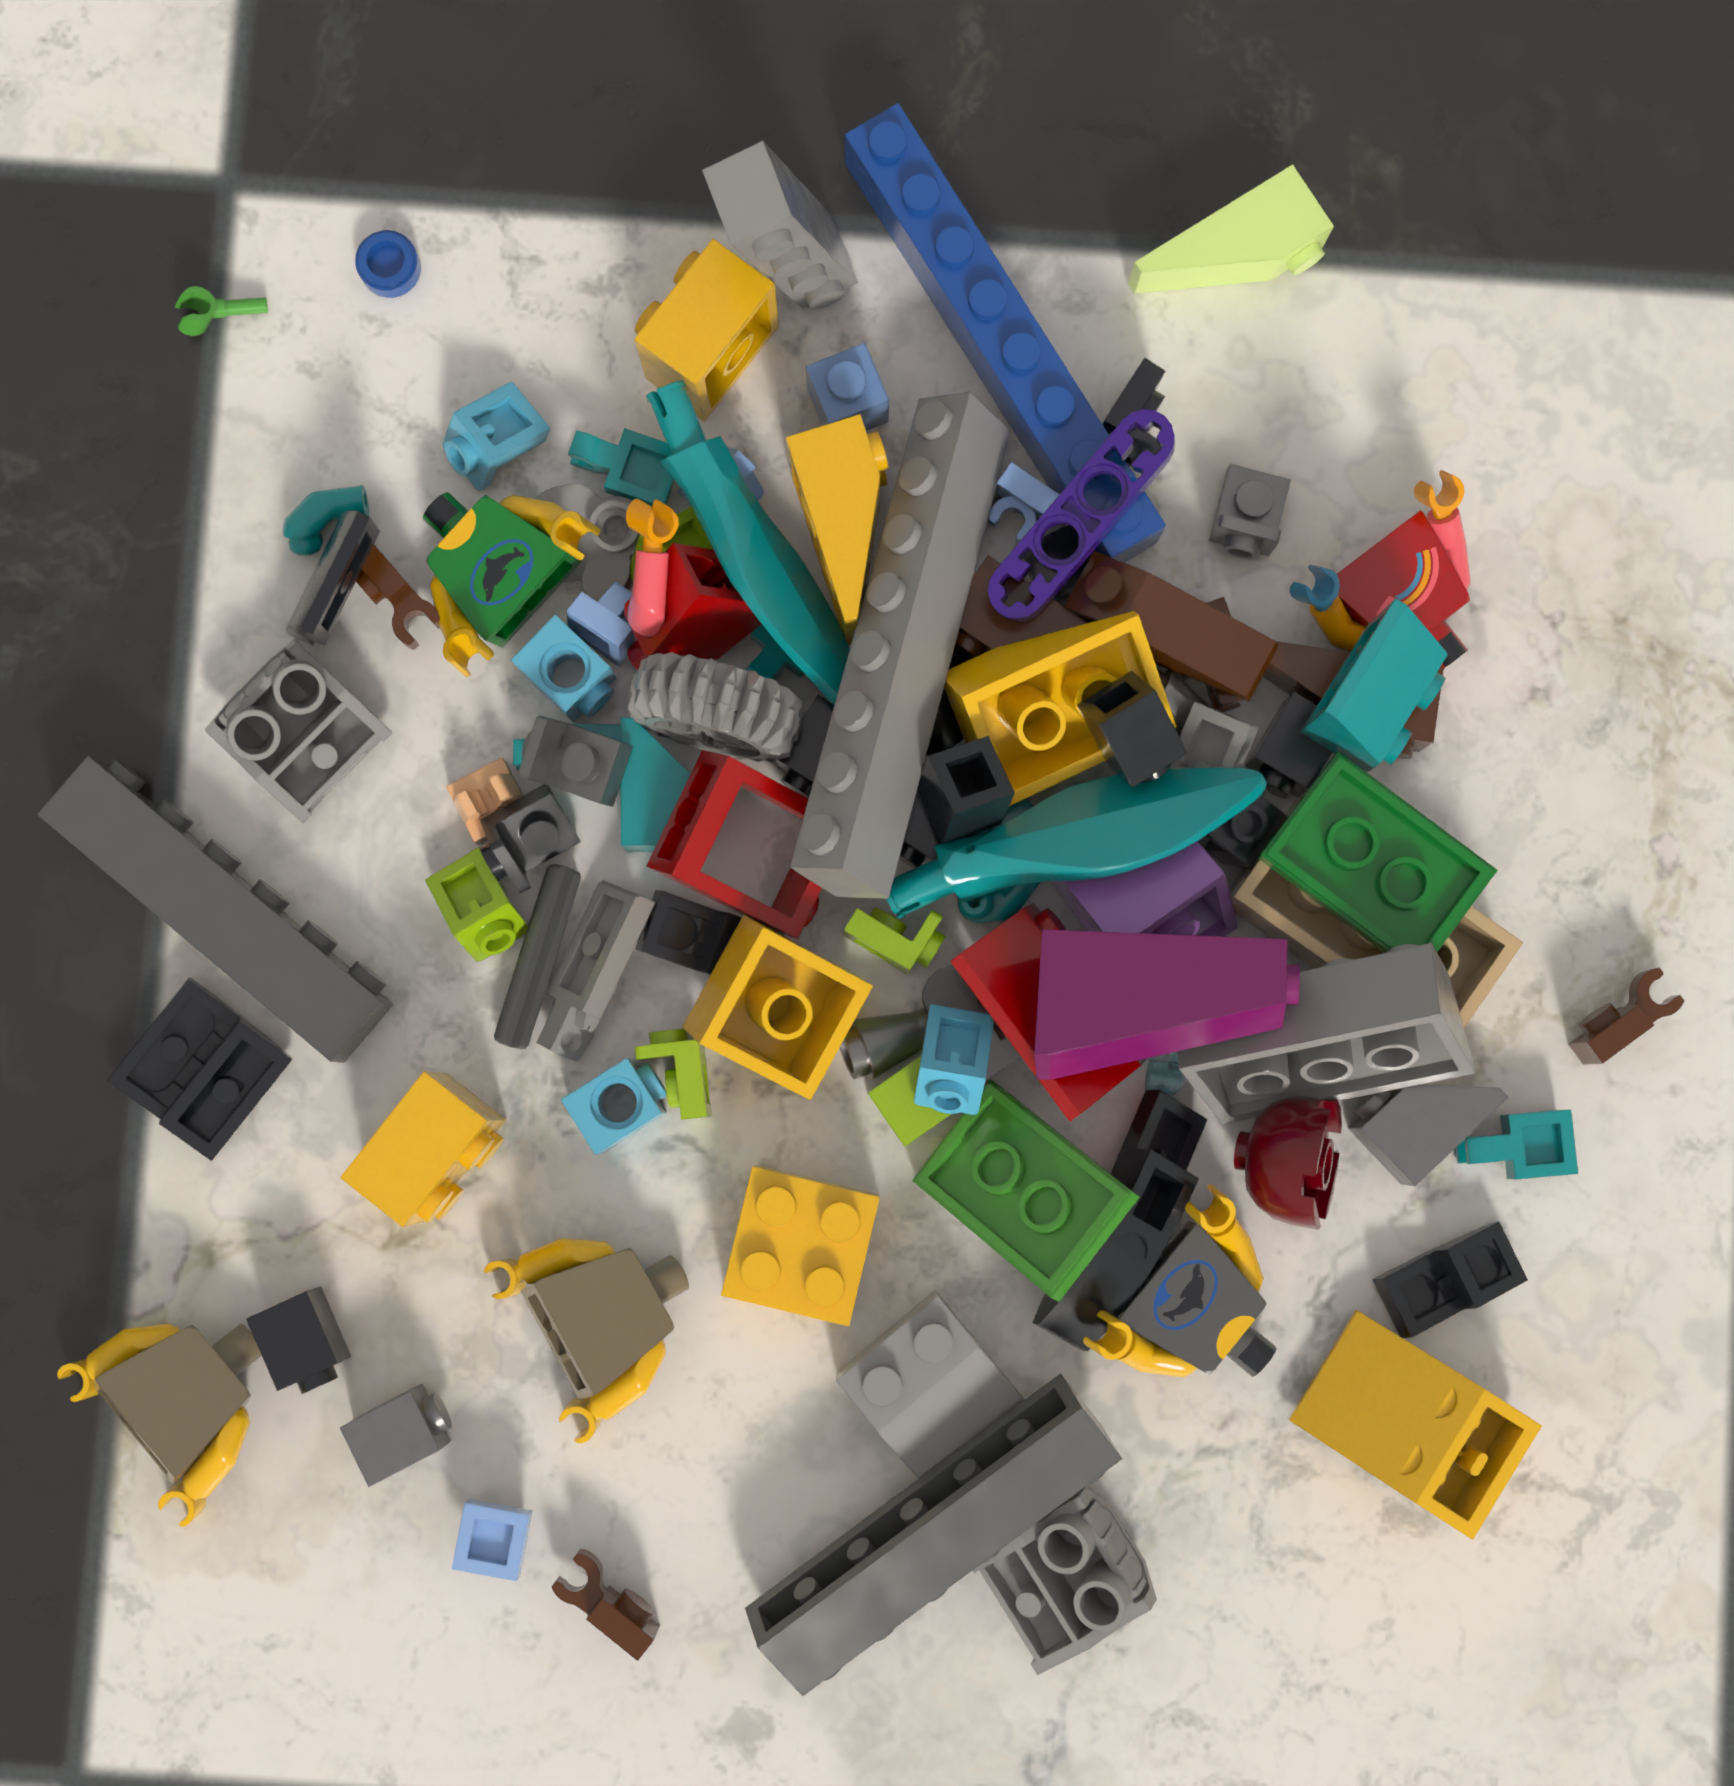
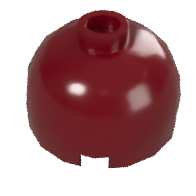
(1291, 1159)

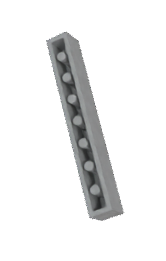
(901, 649)

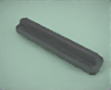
(537, 956)

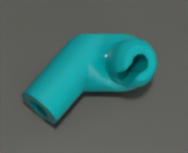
(316, 511)
(997, 905)

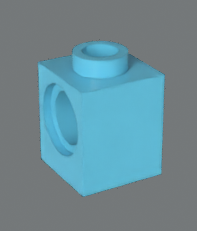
(551, 647)
(588, 1111)

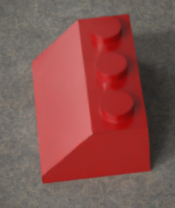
(1005, 979)

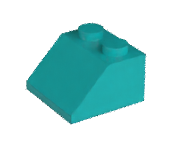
(1378, 689)

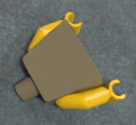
(598, 1317)
(176, 1400)

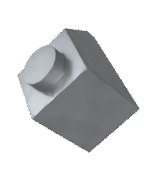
(1421, 1125)

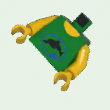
(497, 567)

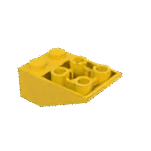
(1415, 1423)

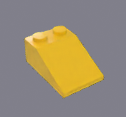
(838, 487)
(1030, 695)

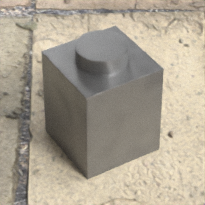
(398, 1433)

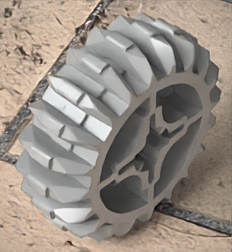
(715, 707)

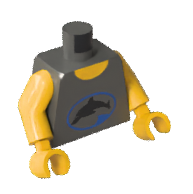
(1194, 1302)

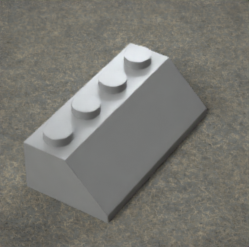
(1352, 1035)

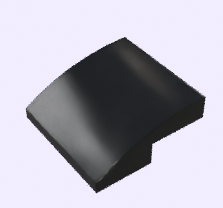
(333, 578)
(200, 1068)

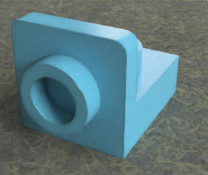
(492, 434)
(954, 1060)

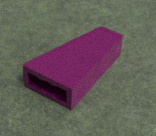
(1153, 995)

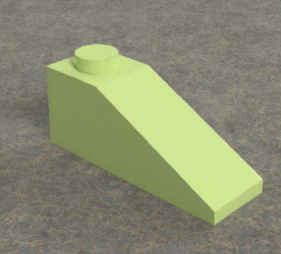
(1244, 242)

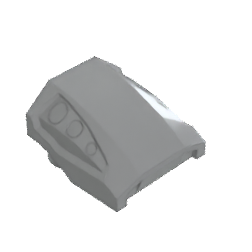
(296, 729)
(1070, 1580)

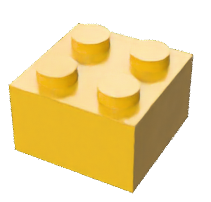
(707, 326)
(776, 1007)
(425, 1150)
(800, 1245)

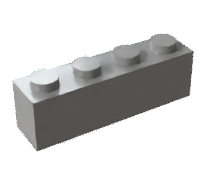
(780, 226)

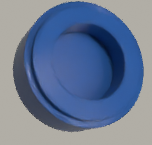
(388, 263)

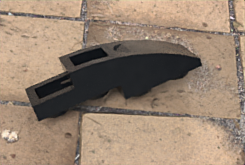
(1155, 1168)

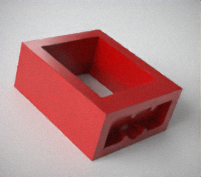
(696, 825)

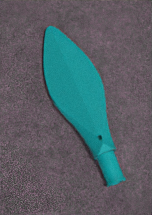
(750, 545)
(1083, 835)

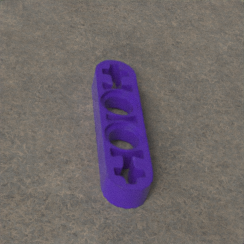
(1073, 510)

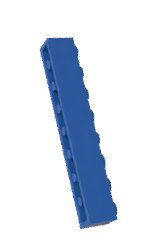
(990, 319)

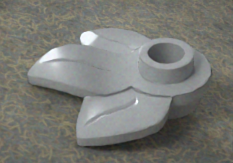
(605, 558)

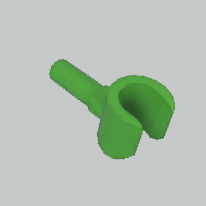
(209, 308)

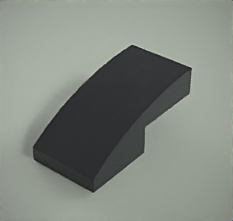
(686, 932)
(1450, 1279)

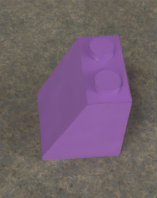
(1169, 896)

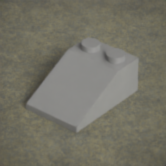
(927, 1385)

